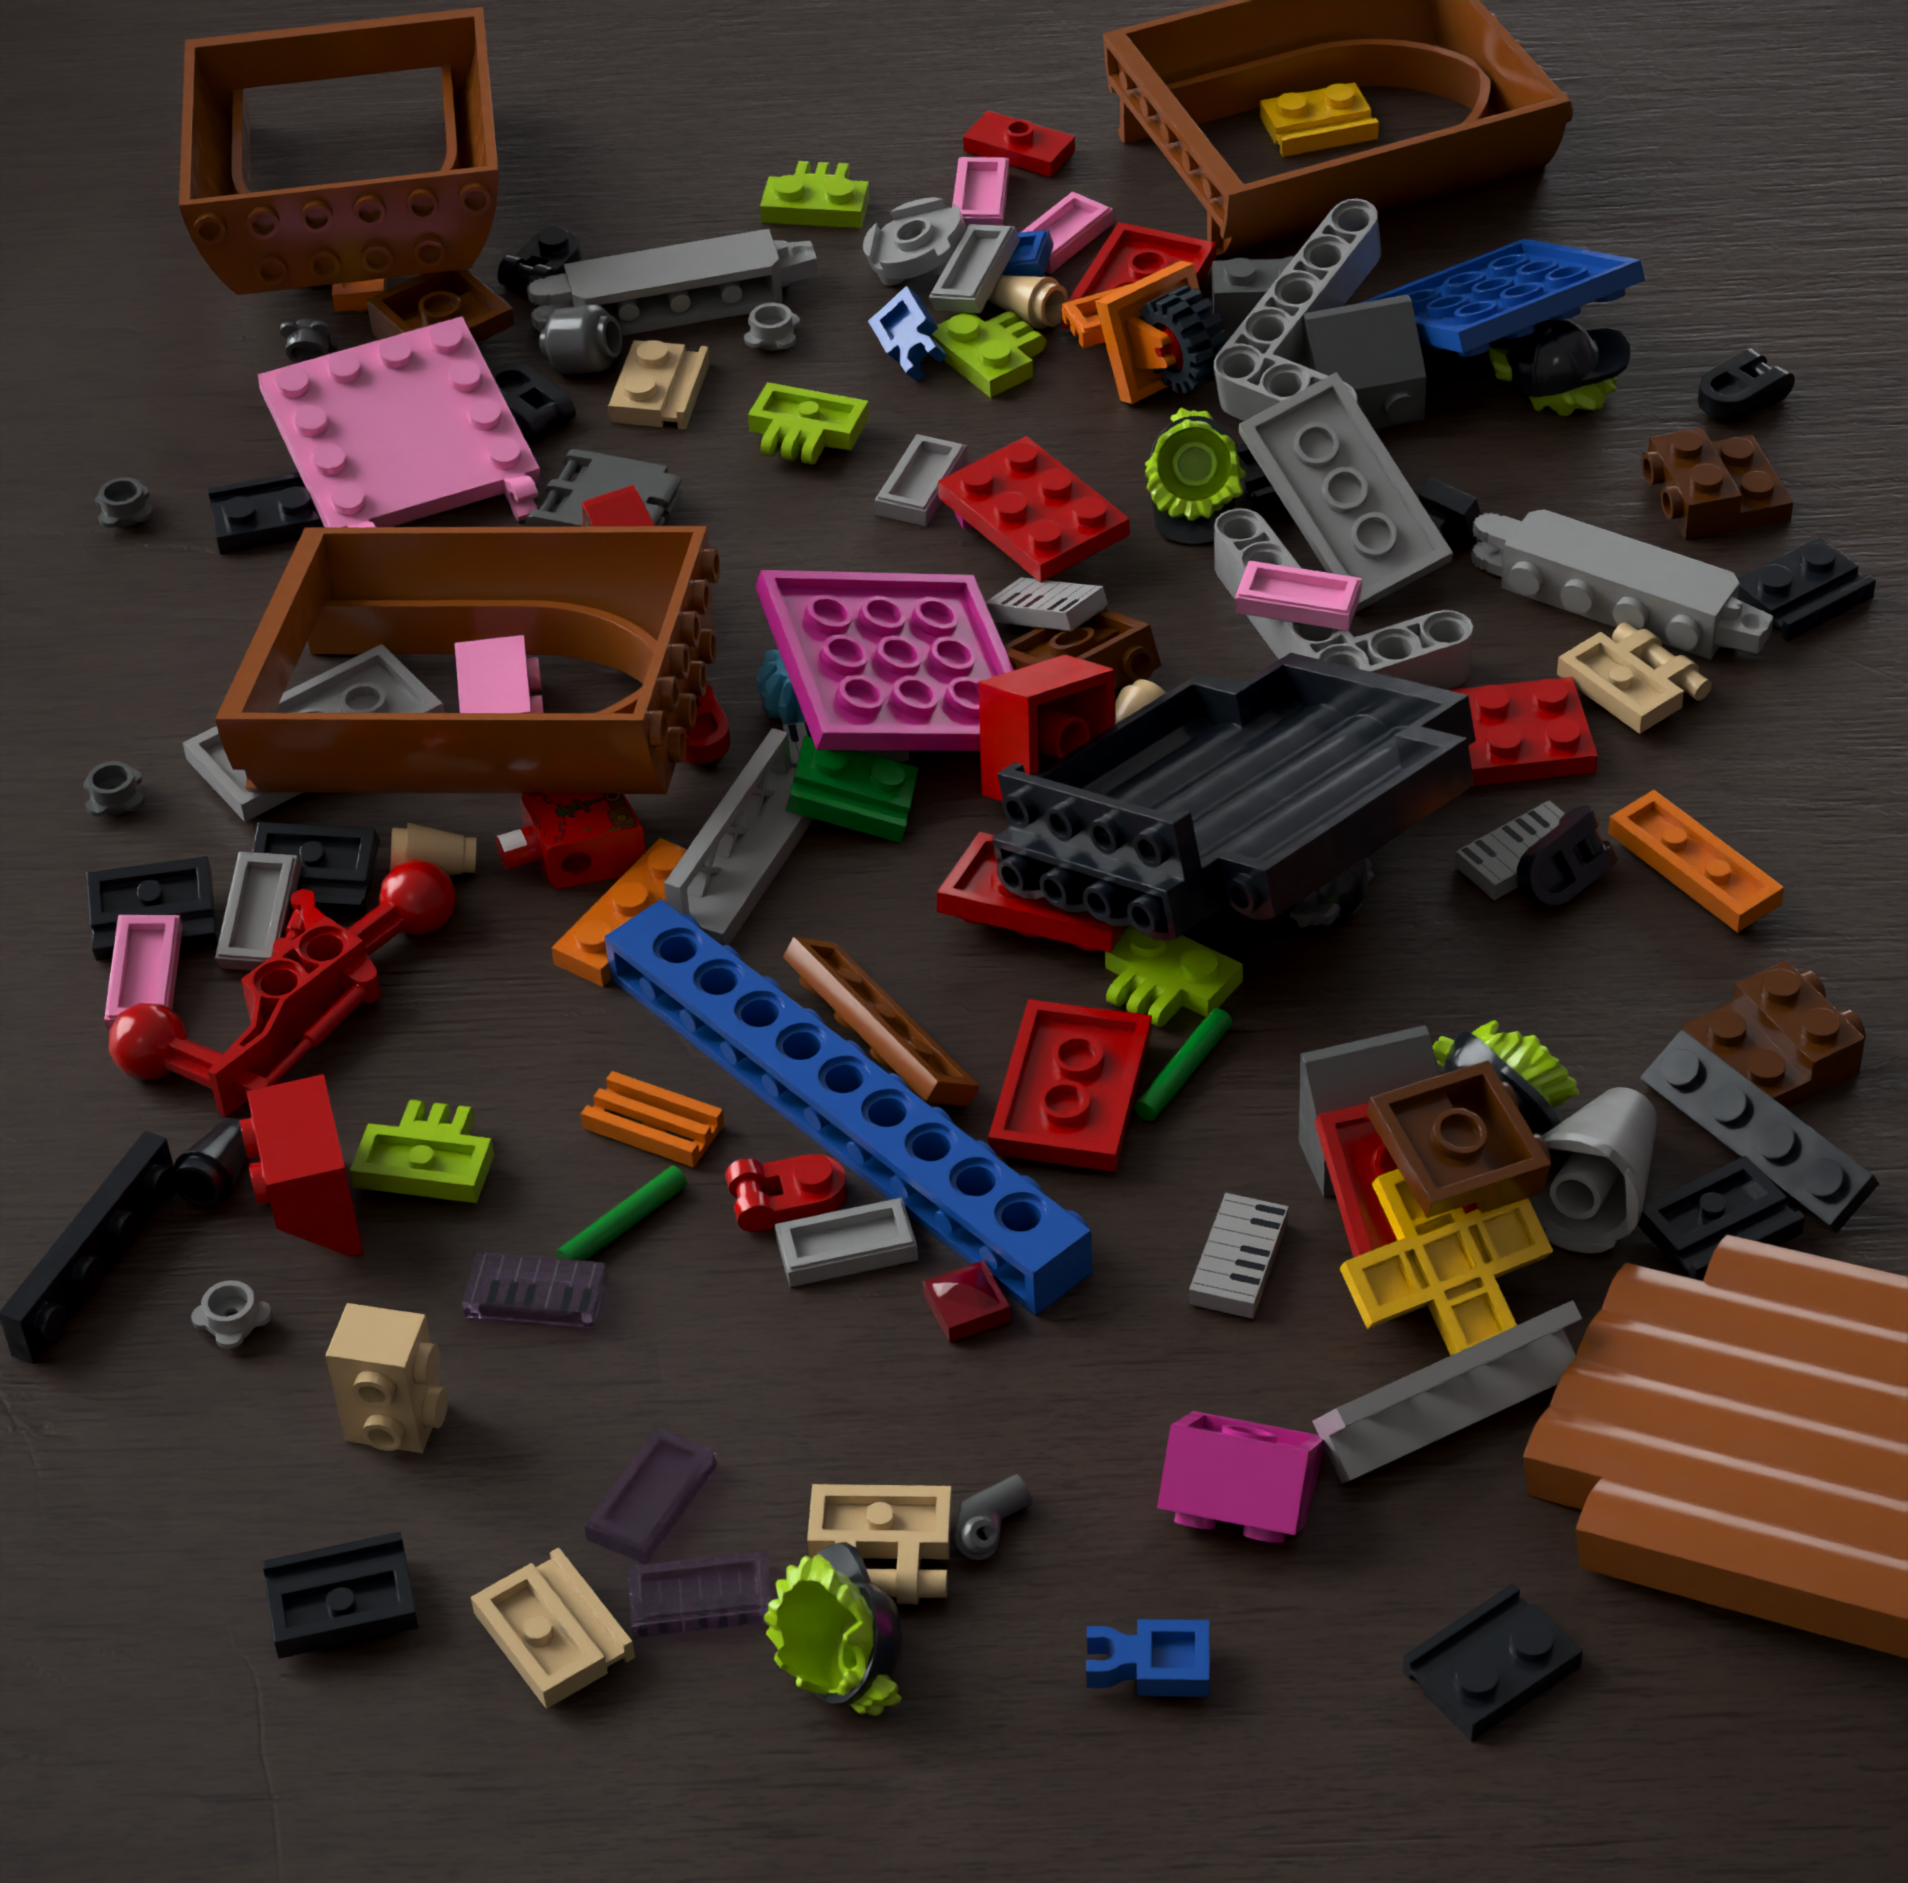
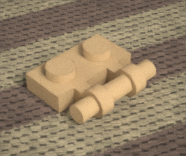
(1633, 676)
(887, 1524)

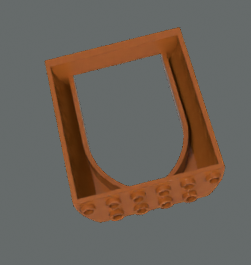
(1249, 51)
(345, 227)
(575, 592)

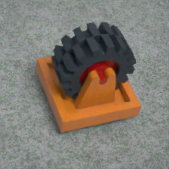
(1161, 334)

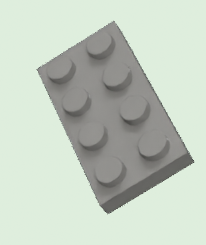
(1345, 490)
(361, 685)

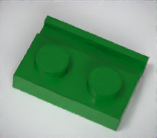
(852, 790)

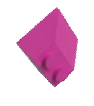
(1240, 1475)

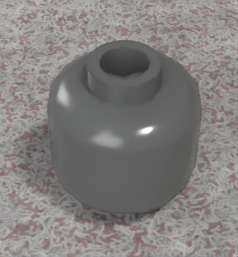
(581, 340)

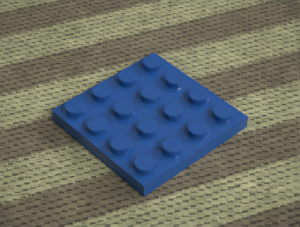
(1512, 292)

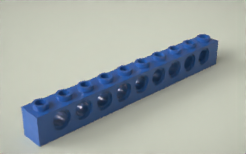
(851, 1106)

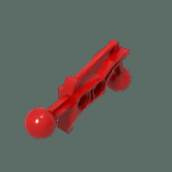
(295, 994)

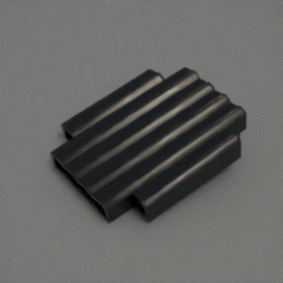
(1233, 794)

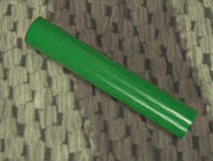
(1183, 1064)
(624, 1216)

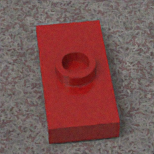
(1022, 142)

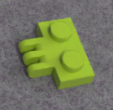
(815, 198)
(992, 352)
(805, 421)
(1169, 975)
(424, 1155)

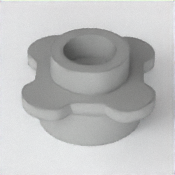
(771, 327)
(230, 1313)

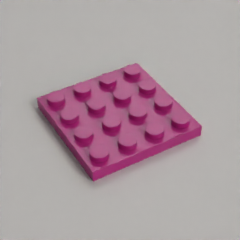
(884, 656)

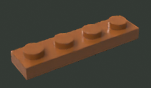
(881, 1022)

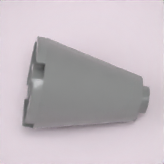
(1598, 1172)

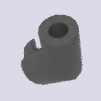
(982, 1515)

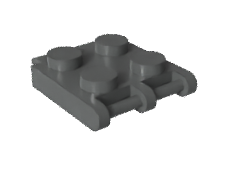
(601, 475)

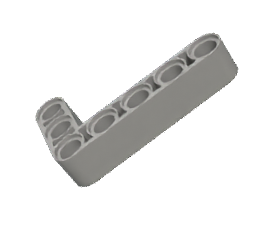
(1264, 353)
(1420, 650)

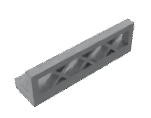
(740, 845)
(1448, 1394)

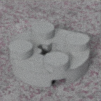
(915, 241)

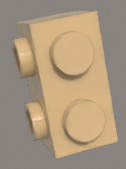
(386, 1378)

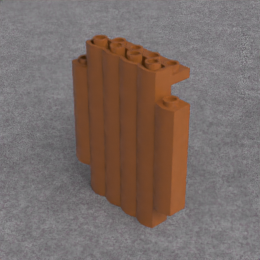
(1743, 1440)

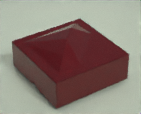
(966, 1301)

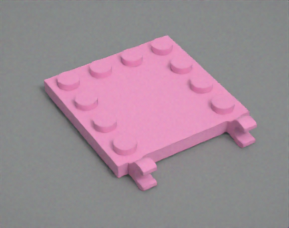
(401, 429)

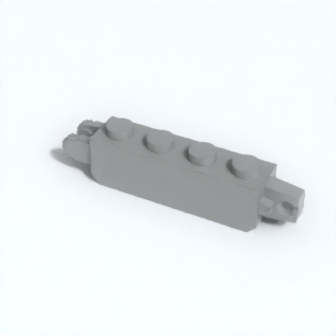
(678, 281)
(1619, 581)

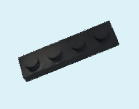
(1758, 1126)
(88, 1248)

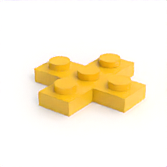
(1445, 1264)

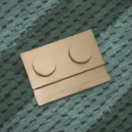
(658, 384)
(552, 1628)

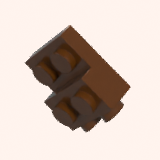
(437, 299)
(1714, 484)
(1103, 639)
(1783, 1034)
(1461, 1141)

